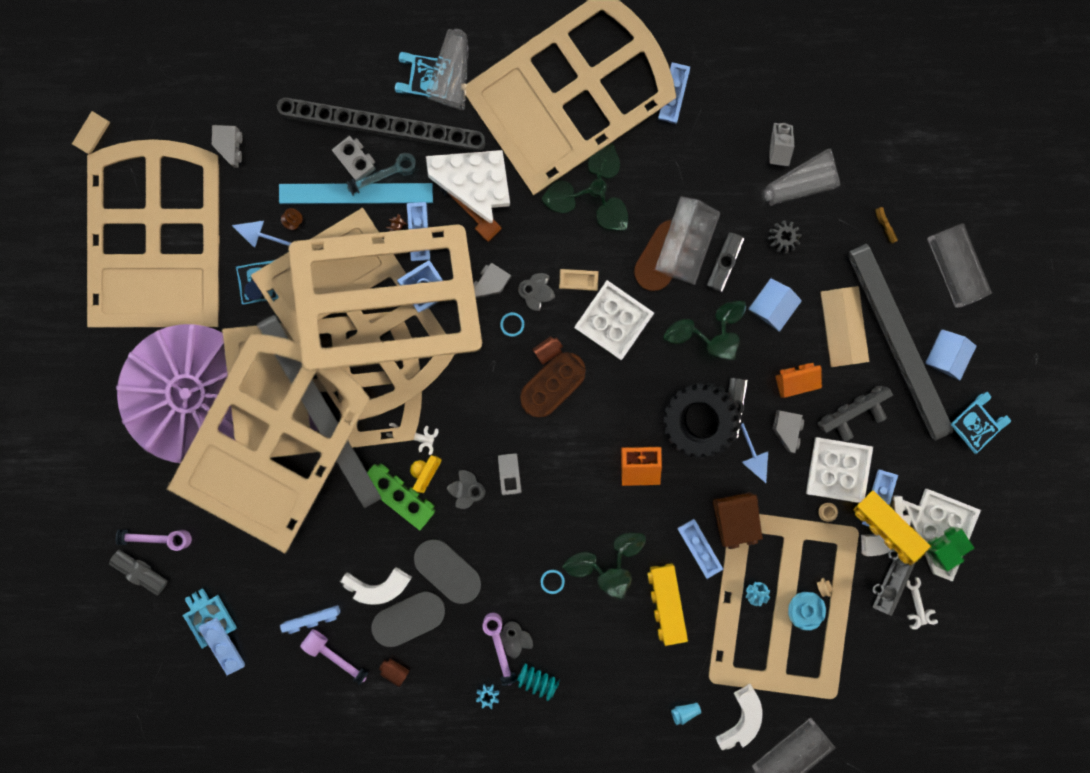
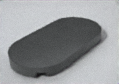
(447, 571)
(408, 619)

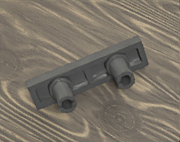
(847, 412)
(893, 585)

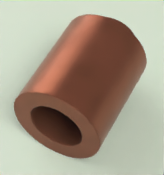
(548, 349)
(393, 672)

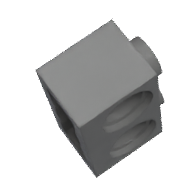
(351, 161)

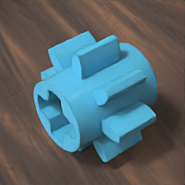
(757, 594)
(484, 700)

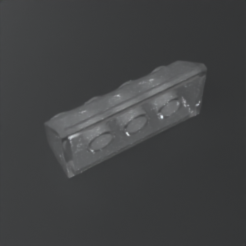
(687, 240)
(959, 265)
(797, 751)

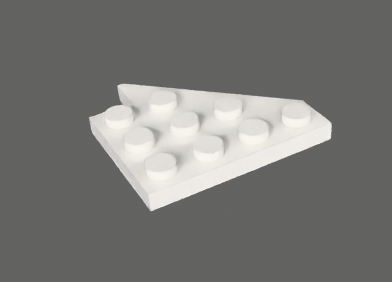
(473, 179)
(935, 516)

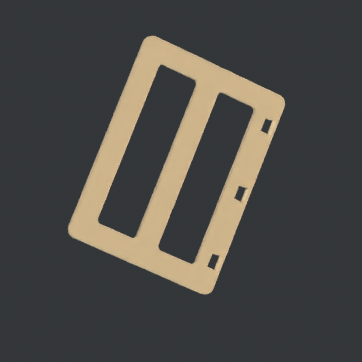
(310, 305)
(727, 619)

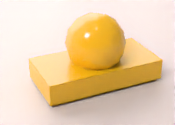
(424, 472)

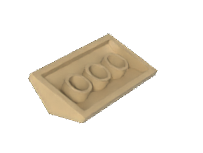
(844, 326)

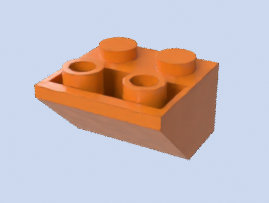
(795, 382)
(641, 465)

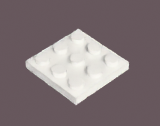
(614, 320)
(839, 470)

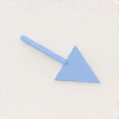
(252, 231)
(758, 463)

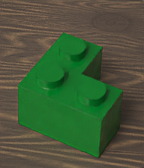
(949, 548)

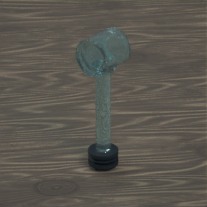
(354, 187)

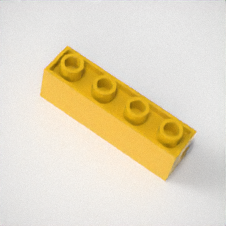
(892, 528)
(668, 604)

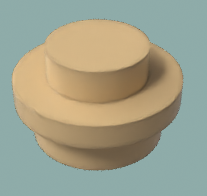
(828, 512)
(825, 587)

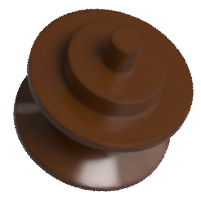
(291, 219)
(396, 223)

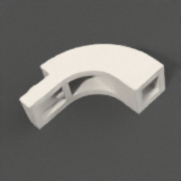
(874, 545)
(377, 593)
(749, 722)

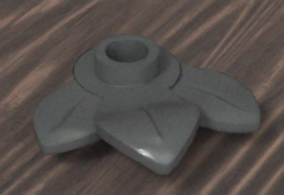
(539, 291)
(463, 489)
(515, 642)

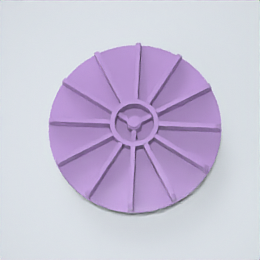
(170, 388)

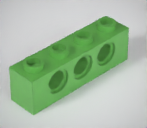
(418, 518)

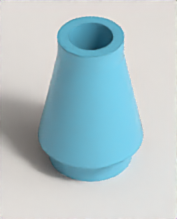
(684, 713)

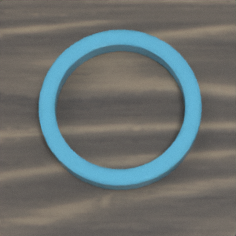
(501, 324)
(552, 592)

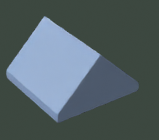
(423, 274)
(775, 304)
(951, 354)

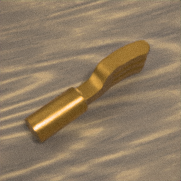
(884, 221)

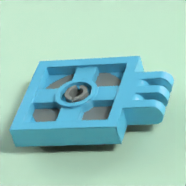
(205, 610)

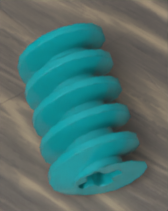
(537, 682)

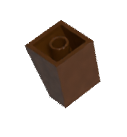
(738, 520)

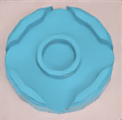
(806, 610)

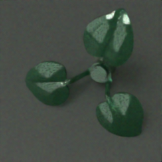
(612, 214)
(721, 346)
(613, 581)

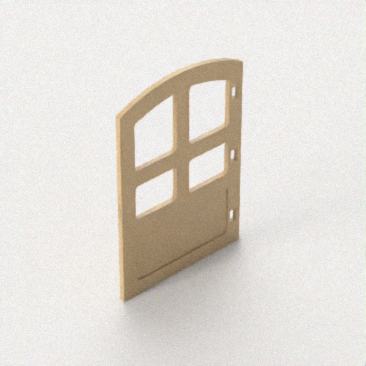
(531, 119)
(351, 276)
(153, 286)
(270, 385)
(246, 483)

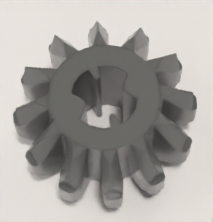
(784, 229)

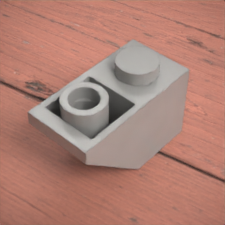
(226, 142)
(781, 144)
(492, 281)
(787, 429)
(509, 474)

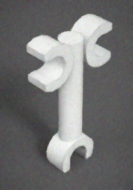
(427, 439)
(922, 617)

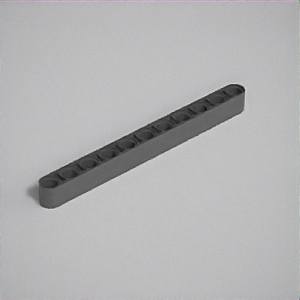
(373, 120)
(900, 342)
(325, 420)

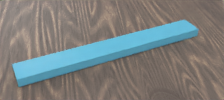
(371, 194)

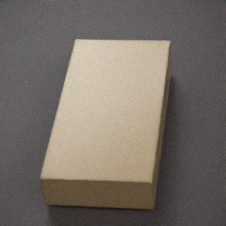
(91, 133)
(578, 280)

